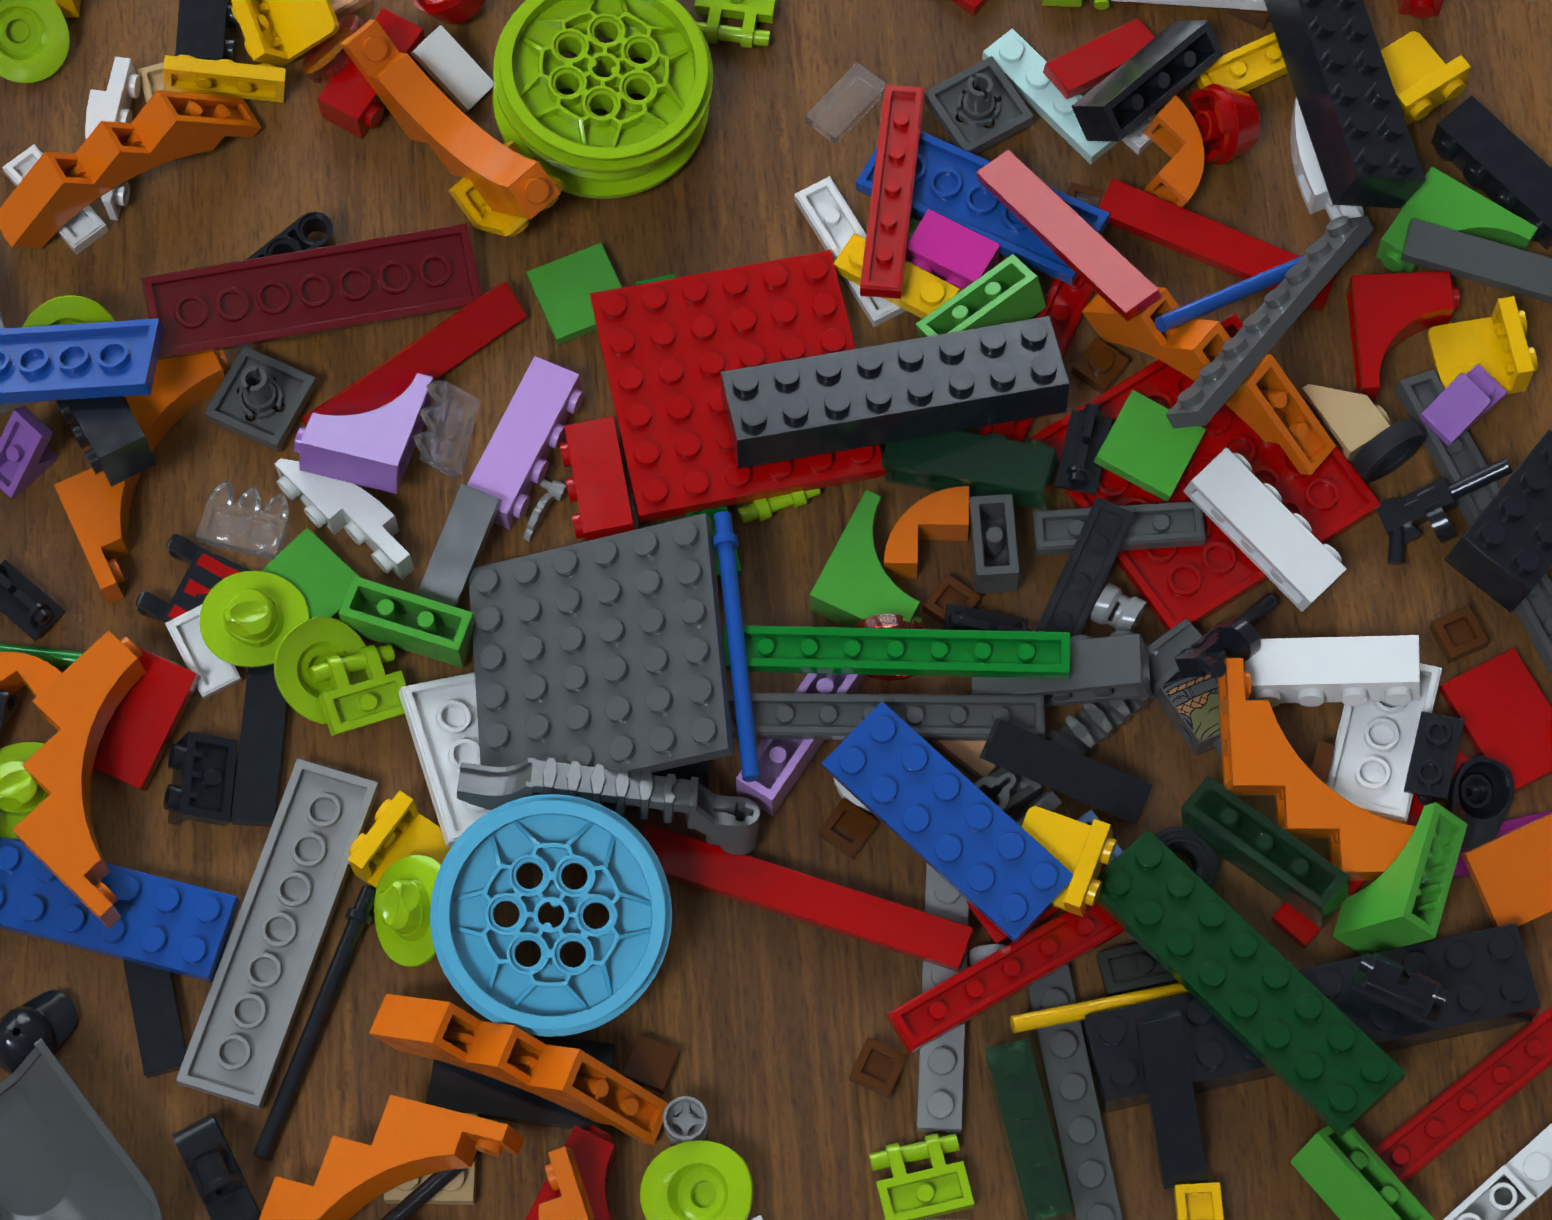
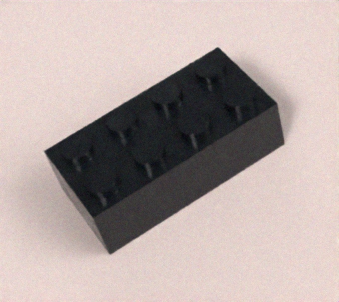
(1512, 537)

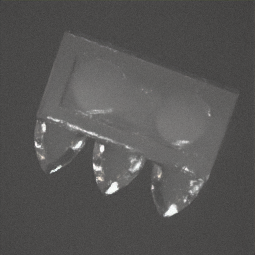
(449, 427)
(244, 525)

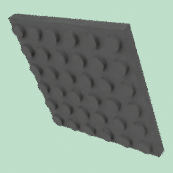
(604, 652)

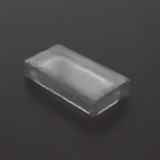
(845, 103)

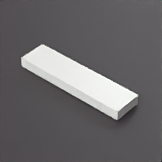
(834, 226)

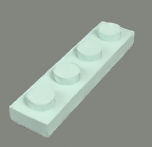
(1025, 72)

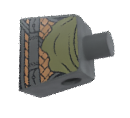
(1194, 711)

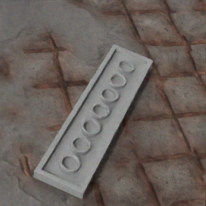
(277, 935)

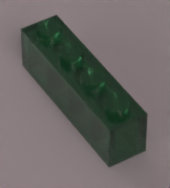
(982, 462)
(1265, 852)
(1027, 1132)

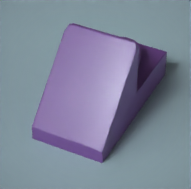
(1463, 404)
(23, 452)

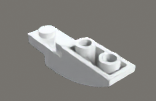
(115, 107)
(1309, 173)
(349, 507)
(1513, 1185)

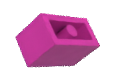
(951, 250)

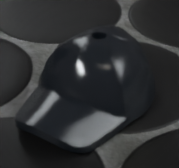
(1488, 799)
(44, 1017)

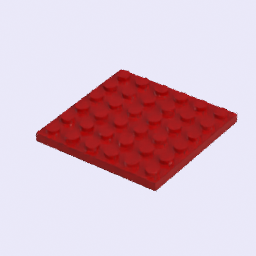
(664, 376)
(1206, 578)

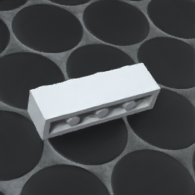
(1265, 528)
(1336, 670)

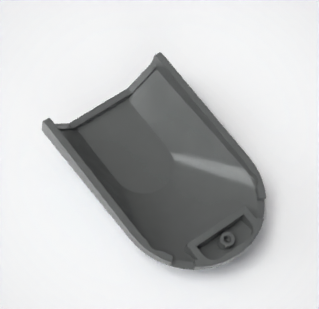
(61, 1154)

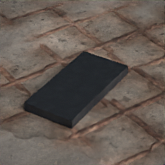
(490, 1098)

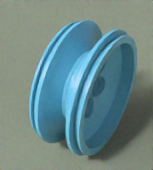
(483, 873)

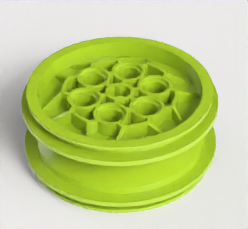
(638, 139)

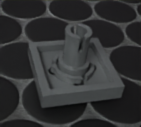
(982, 87)
(256, 387)

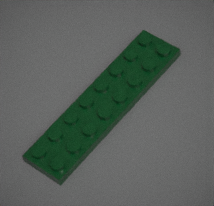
(1247, 984)

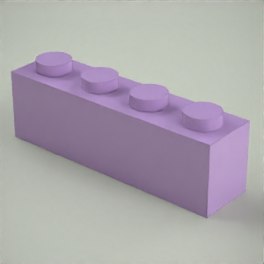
(526, 437)
(785, 759)

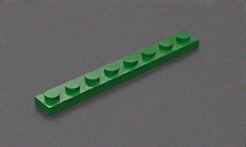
(905, 652)

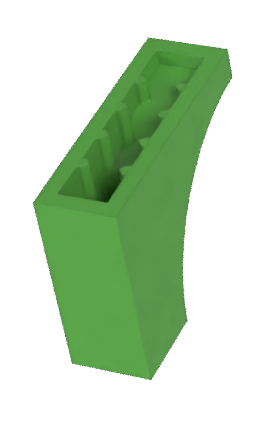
(1455, 207)
(853, 578)
(1410, 894)

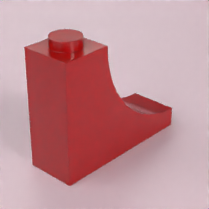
(1390, 310)
(595, 1160)

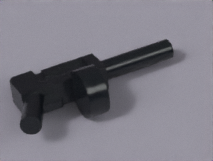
(1432, 505)
(1225, 641)

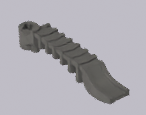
(1096, 720)
(723, 819)

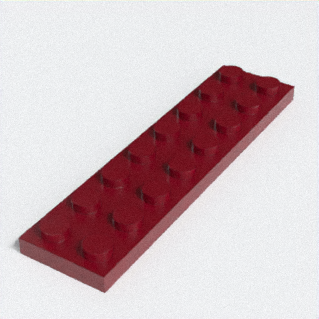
(312, 291)

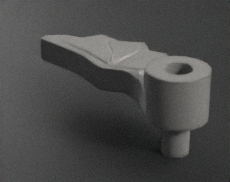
(556, 490)

